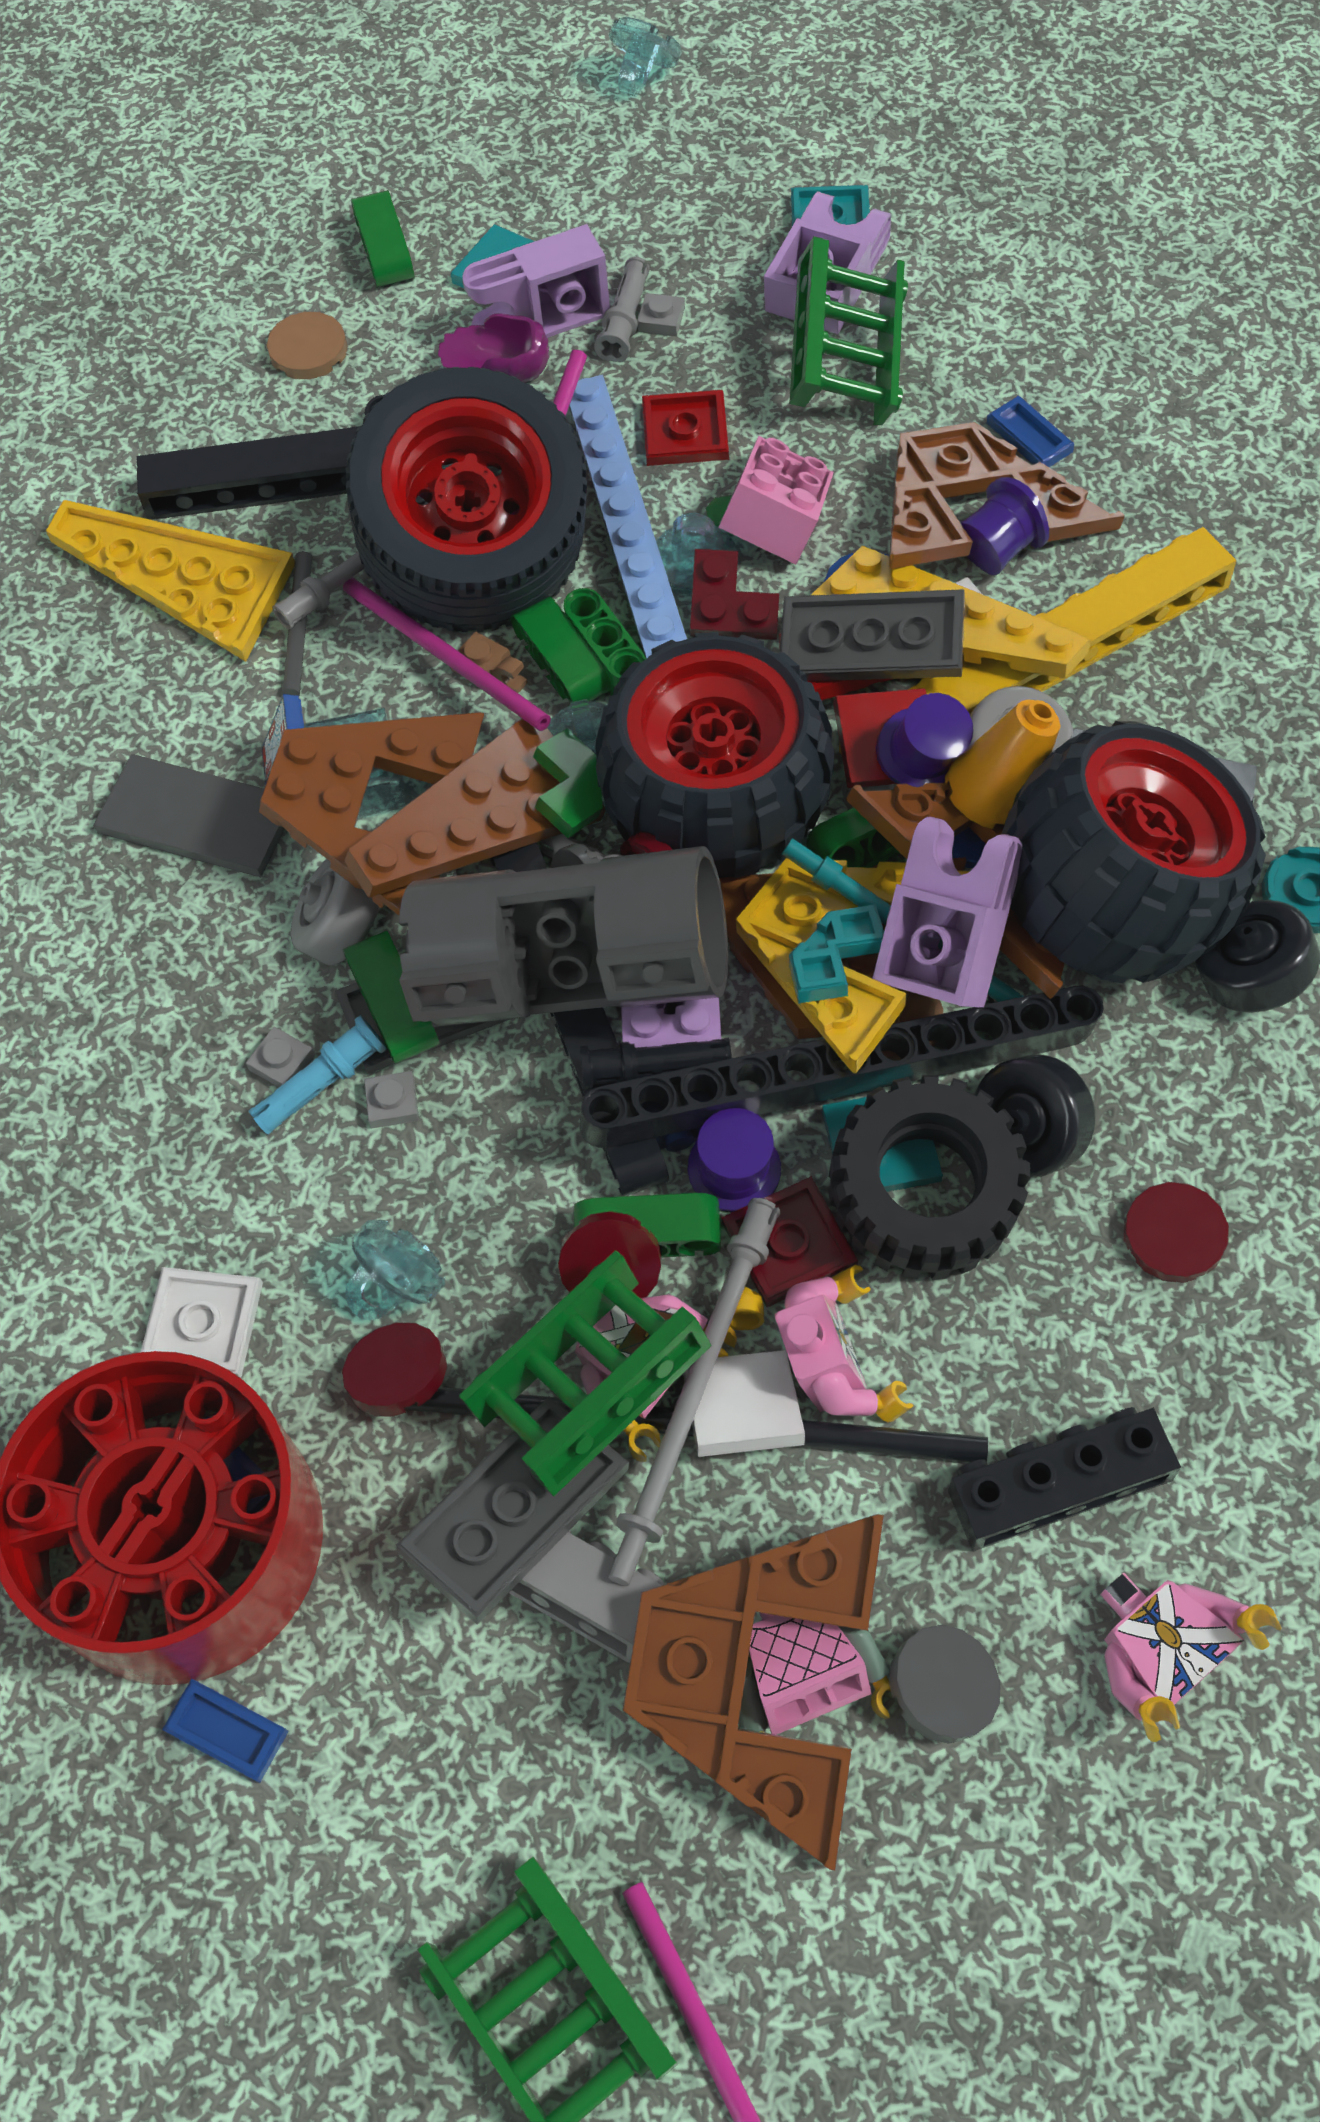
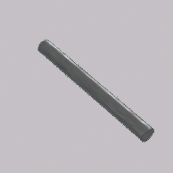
(296, 635)

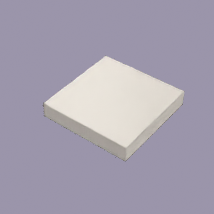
(204, 1316)
(748, 1406)

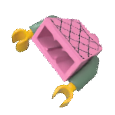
(806, 1671)

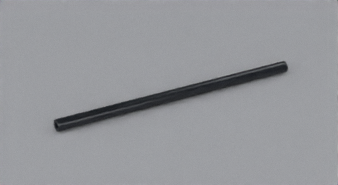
(817, 1434)

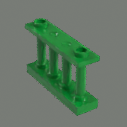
(812, 341)
(615, 1402)
(569, 1949)

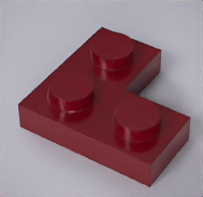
(723, 609)

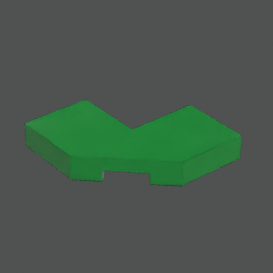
(577, 797)

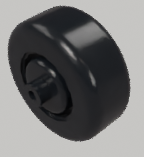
(1262, 959)
(1047, 1107)

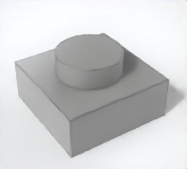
(661, 314)
(279, 1057)
(391, 1099)

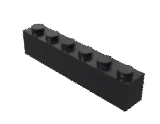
(244, 474)

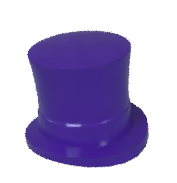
(1005, 525)
(924, 740)
(734, 1159)

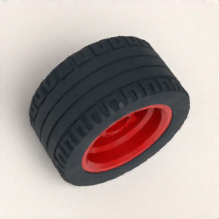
(475, 423)

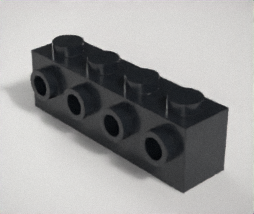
(1063, 1477)

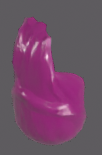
(502, 344)

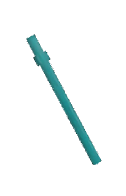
(828, 875)

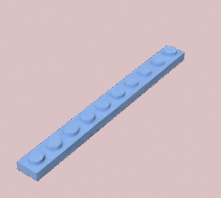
(625, 516)

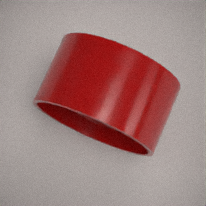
(141, 1513)

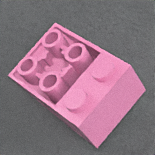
(777, 499)

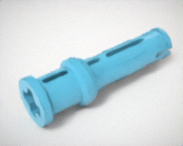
(335, 1062)

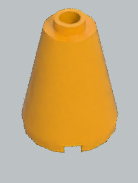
(1001, 761)

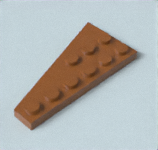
(463, 818)

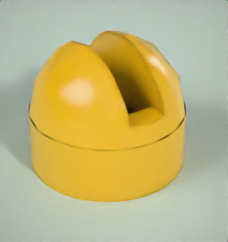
(749, 1312)

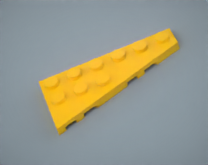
(197, 577)
(990, 626)

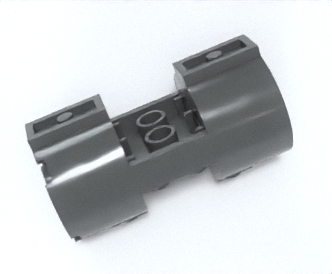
(565, 938)

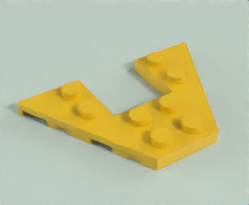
(788, 914)

